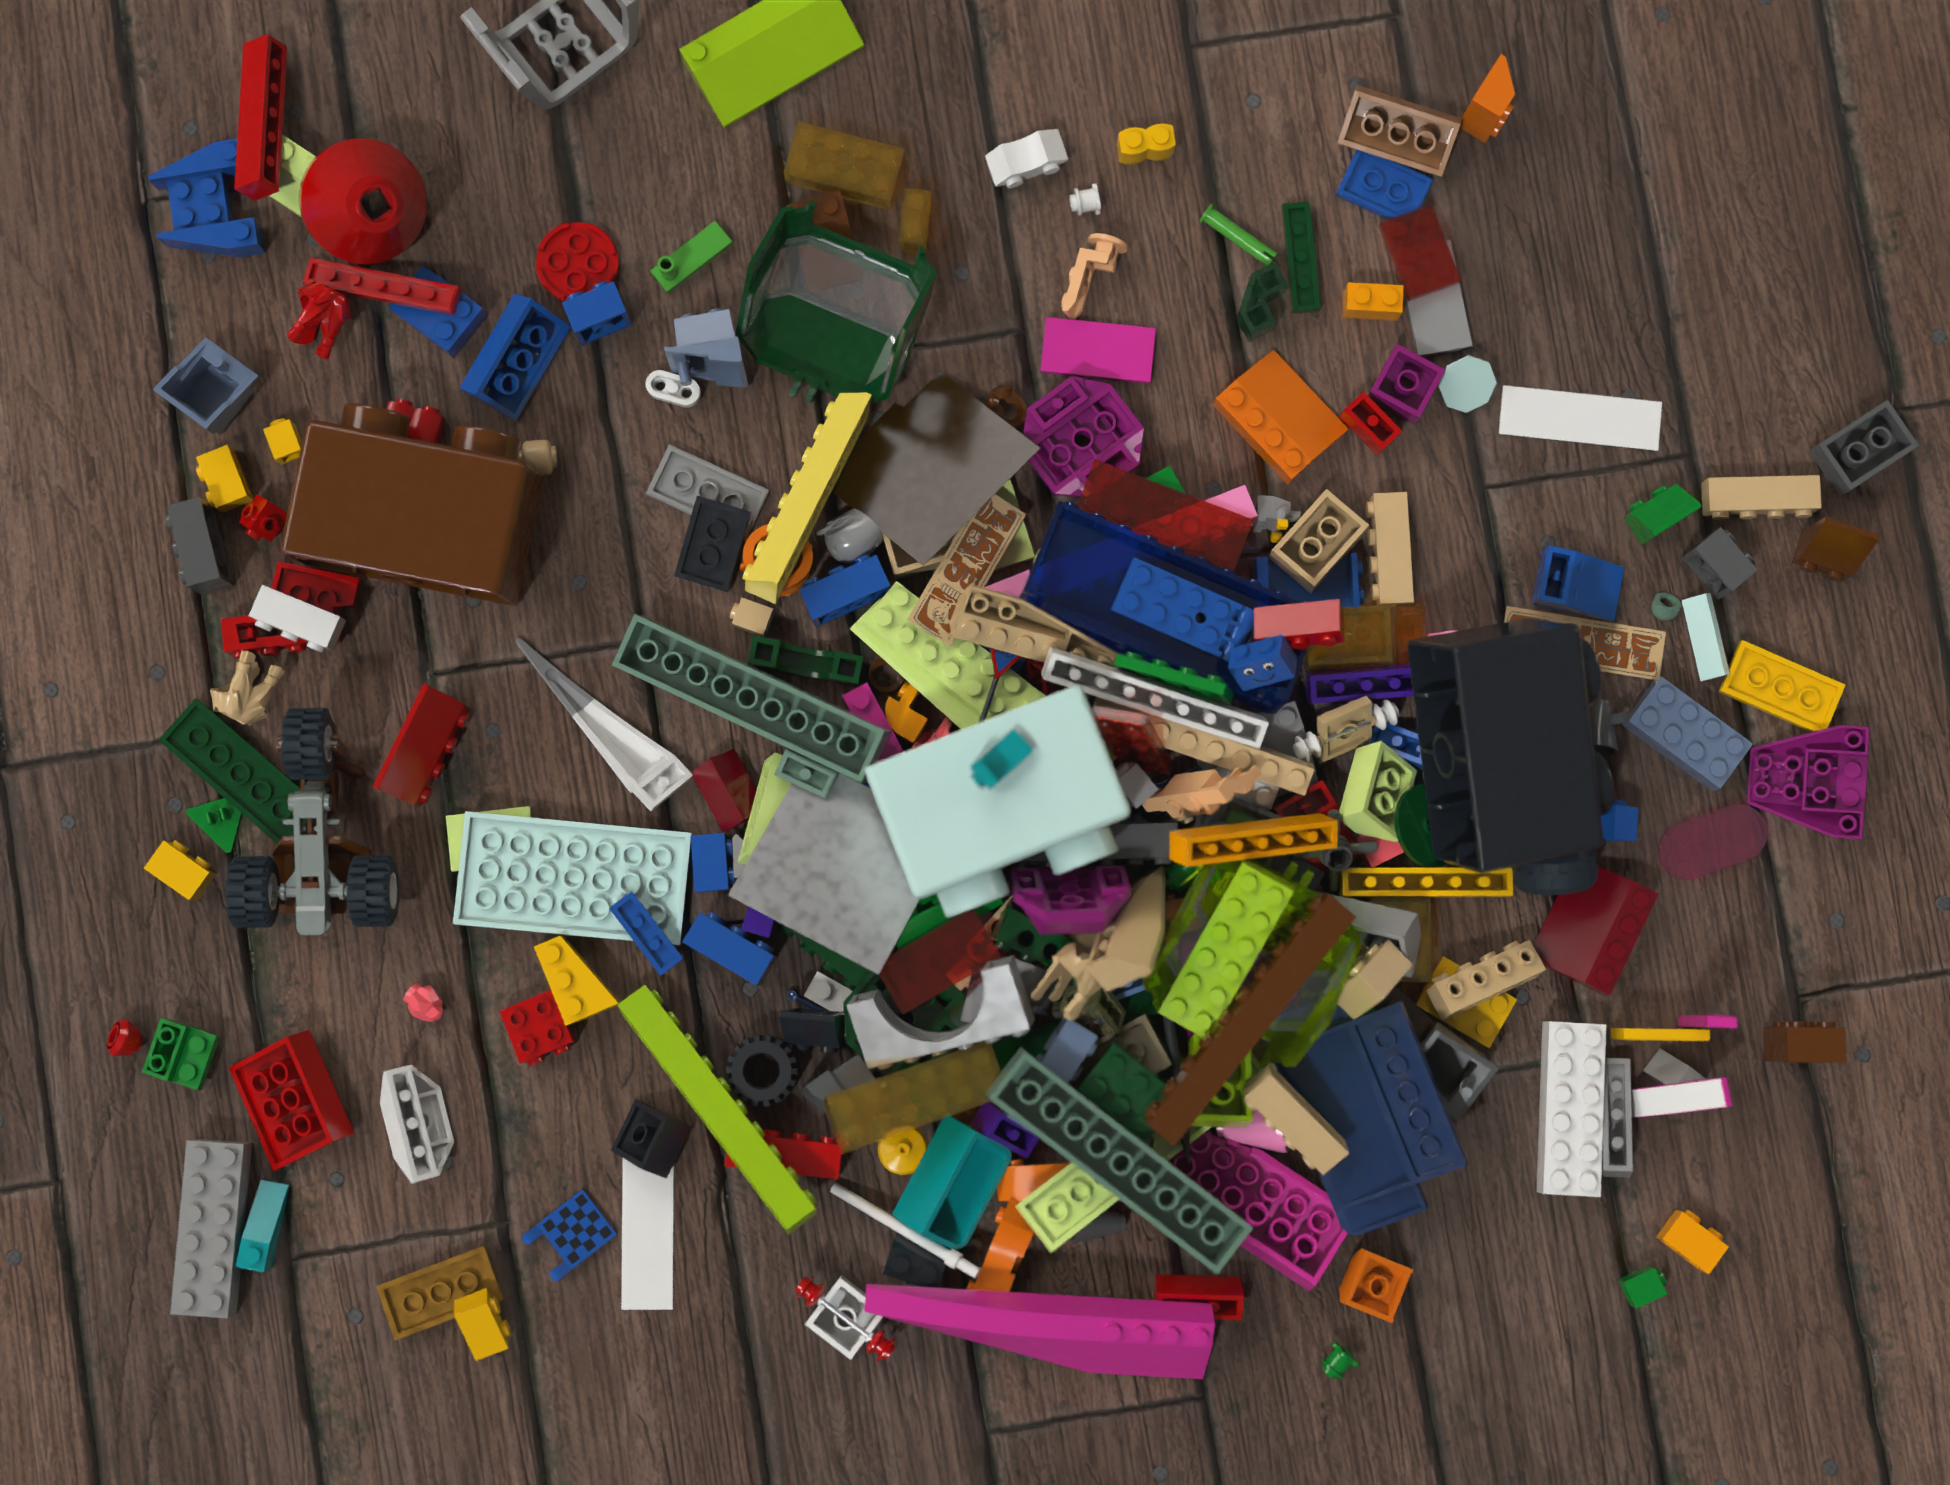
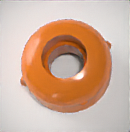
(800, 571)

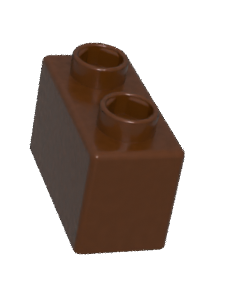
(413, 507)

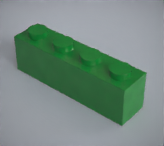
(929, 916)

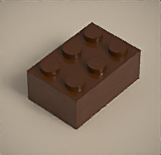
(1804, 1042)

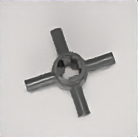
(1342, 855)

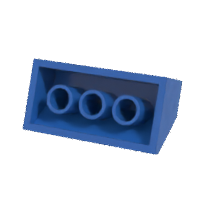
(515, 356)

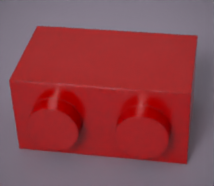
(1370, 423)

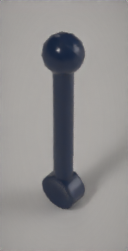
(793, 995)

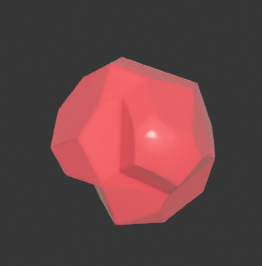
(424, 1002)

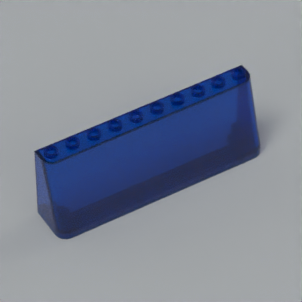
(1083, 569)

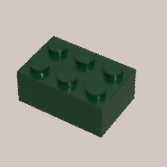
(1124, 1087)

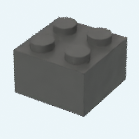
(1720, 563)

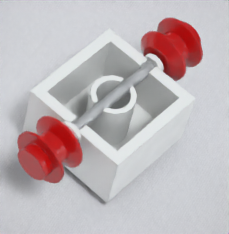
(842, 1318)

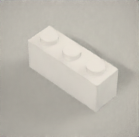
(296, 619)

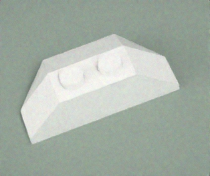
(415, 1122)

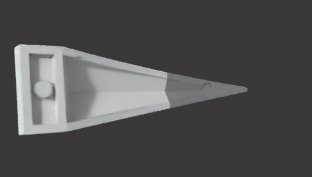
(636, 759)

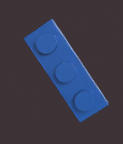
(646, 933)

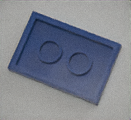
(1383, 186)

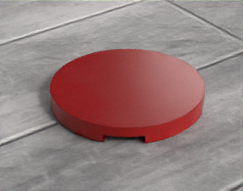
(575, 259)

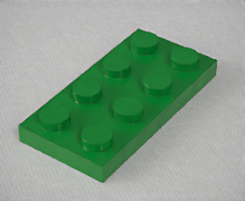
(1185, 679)

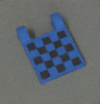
(574, 1232)

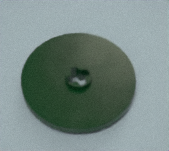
(1413, 829)

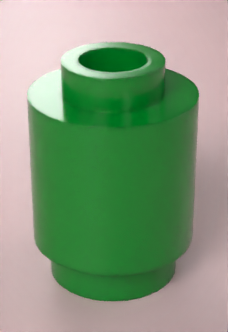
(1176, 875)

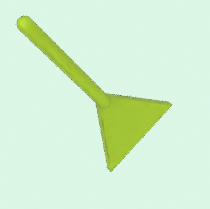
(1197, 870)

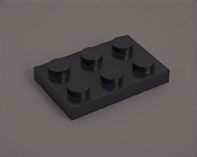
(712, 543)

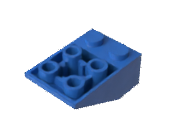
(1577, 583)

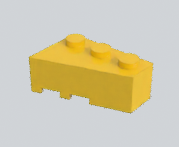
(573, 982)

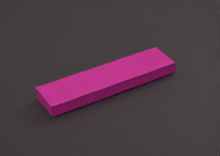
(1707, 1021)

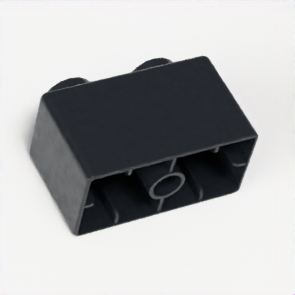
(1509, 743)

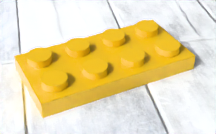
(1781, 687)

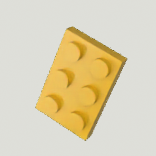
(1478, 1022)

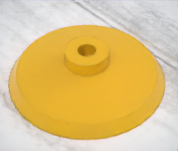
(903, 1152)

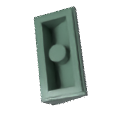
(806, 773)

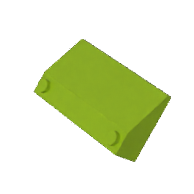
(768, 53)

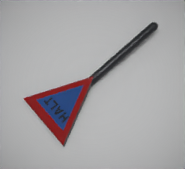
(1001, 663)

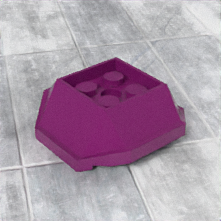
(1074, 410)
(1072, 901)

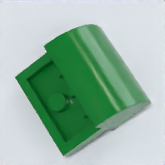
(181, 1053)

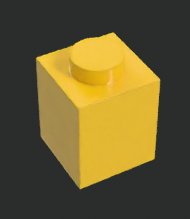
(283, 440)

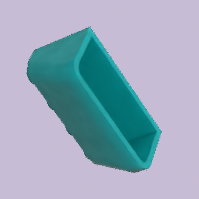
(953, 1184)

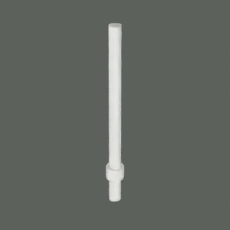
(952, 1257)

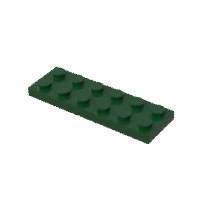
(233, 768)

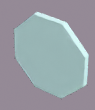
(1467, 383)

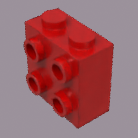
(537, 1028)

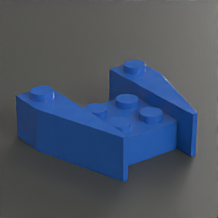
(203, 204)

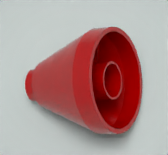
(332, 204)

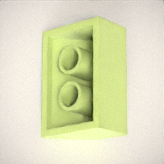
(293, 166)
(1373, 790)

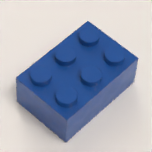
(844, 590)
(730, 947)

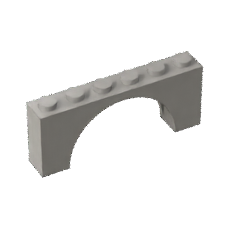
(890, 1039)

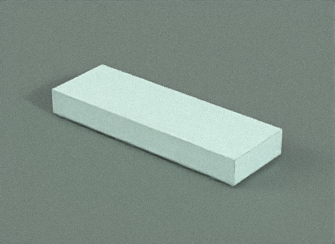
(1705, 637)

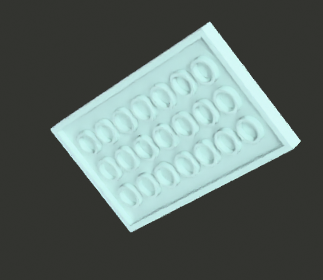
(568, 875)

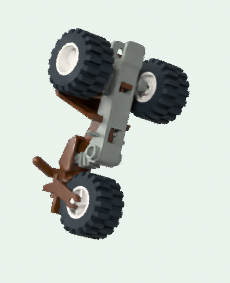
(313, 871)

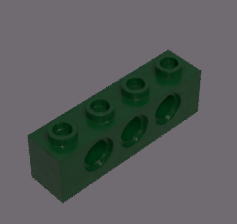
(1009, 927)

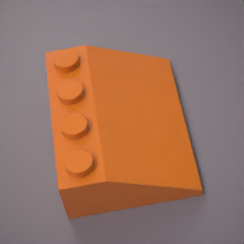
(1280, 416)

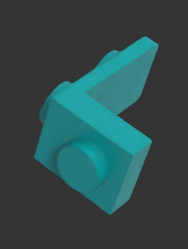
(1000, 760)

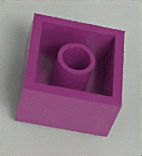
(1405, 384)

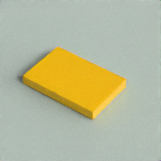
(1660, 1034)

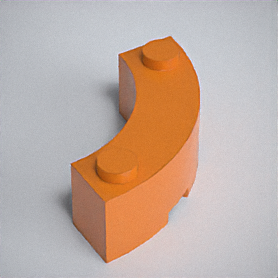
(1024, 1179)
(1004, 1251)

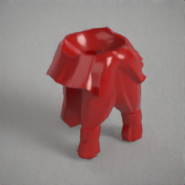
(319, 306)

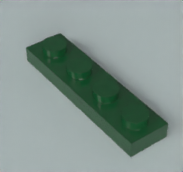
(1300, 257)

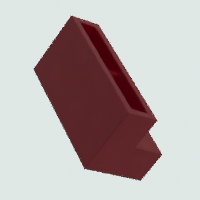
(726, 789)

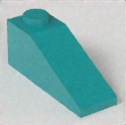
(263, 1227)

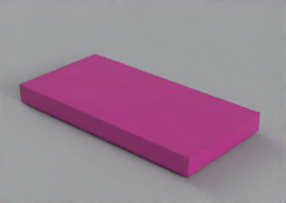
(1098, 350)

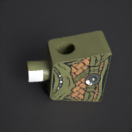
(1100, 1014)

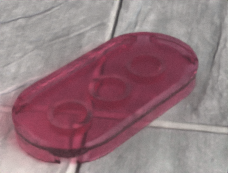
(1712, 842)

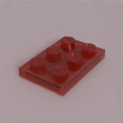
(1419, 253)

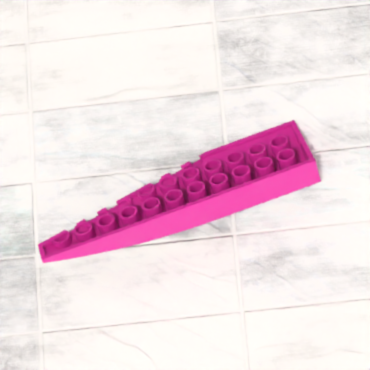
(1289, 1215)
(1063, 1329)

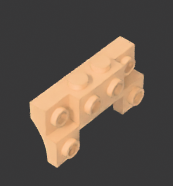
(1200, 792)

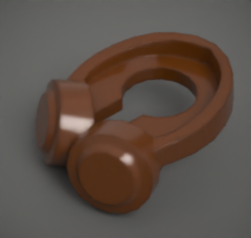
(1005, 391)

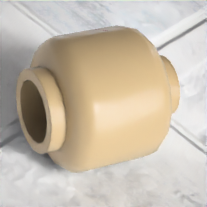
(539, 456)

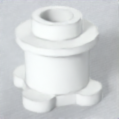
(1085, 200)

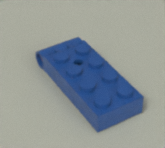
(1170, 607)

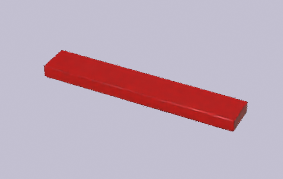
(384, 286)

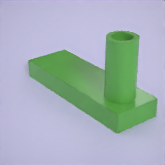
(691, 257)

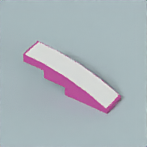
(1680, 1097)

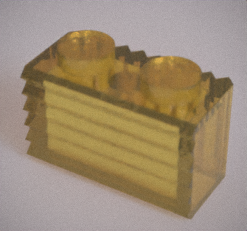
(914, 219)

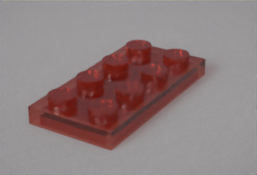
(1133, 739)
(938, 960)

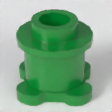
(1338, 1361)

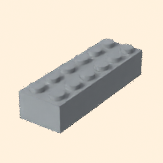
(211, 1228)

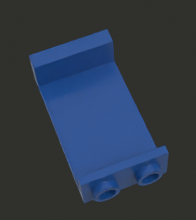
(1339, 584)

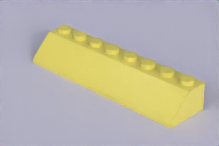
(808, 495)

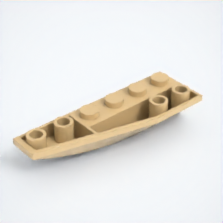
(1019, 627)
(1133, 936)

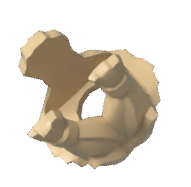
(239, 698)
(1069, 963)

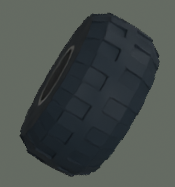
(1558, 875)

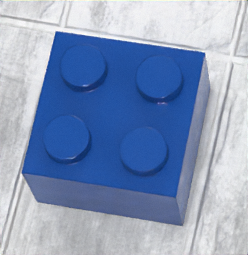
(596, 312)

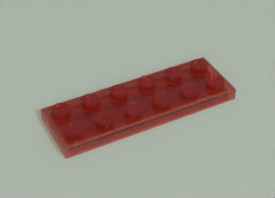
(1166, 515)

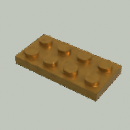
(429, 1293)

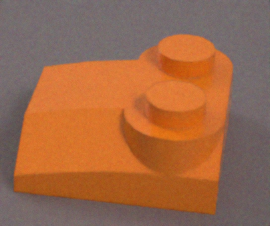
(1374, 1284)

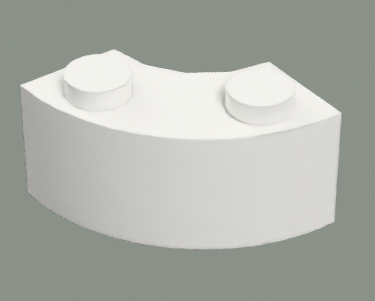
(1026, 158)

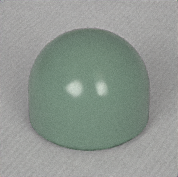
(1663, 612)

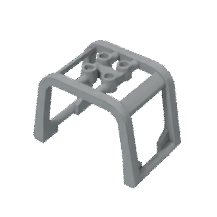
(522, 74)

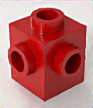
(262, 519)

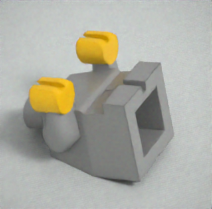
(1273, 515)

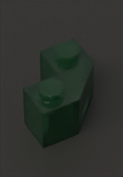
(1254, 314)

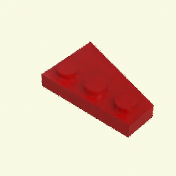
(316, 586)

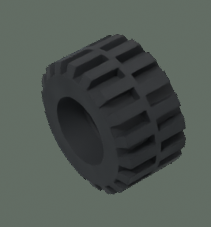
(737, 1070)

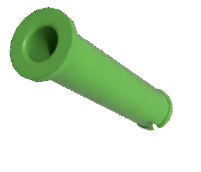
(1238, 235)

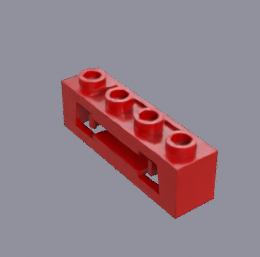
(235, 637)

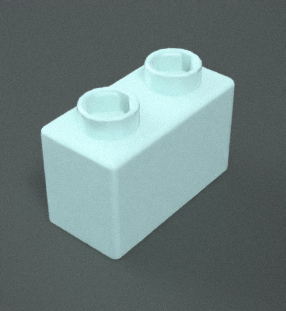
(961, 836)

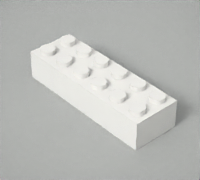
(1571, 1109)

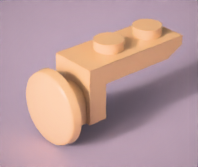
(1080, 276)

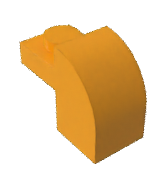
(903, 720)

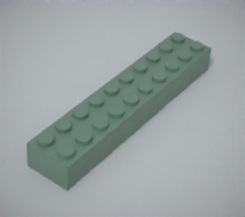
(751, 698)
(1118, 1160)

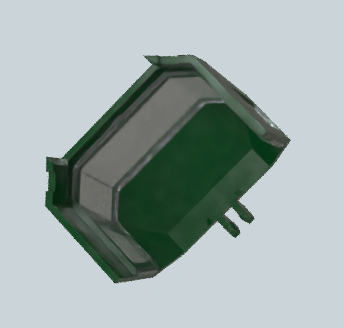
(831, 308)

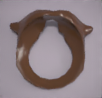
(876, 664)

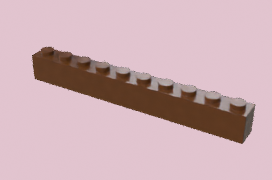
(1248, 1018)

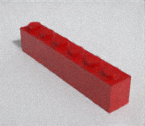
(260, 117)

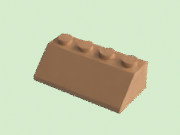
(1399, 130)

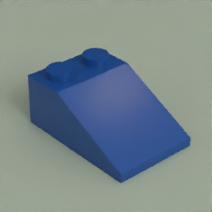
(443, 330)

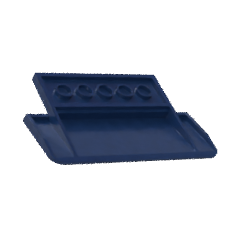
(1384, 1101)

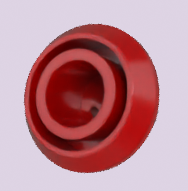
(124, 1039)

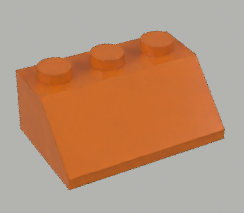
(1491, 103)

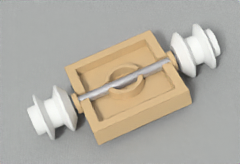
(1345, 729)

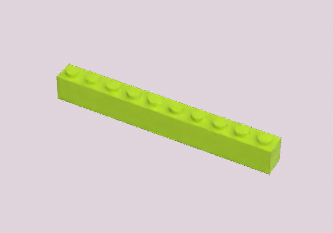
(717, 1109)

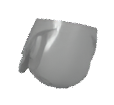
(851, 536)

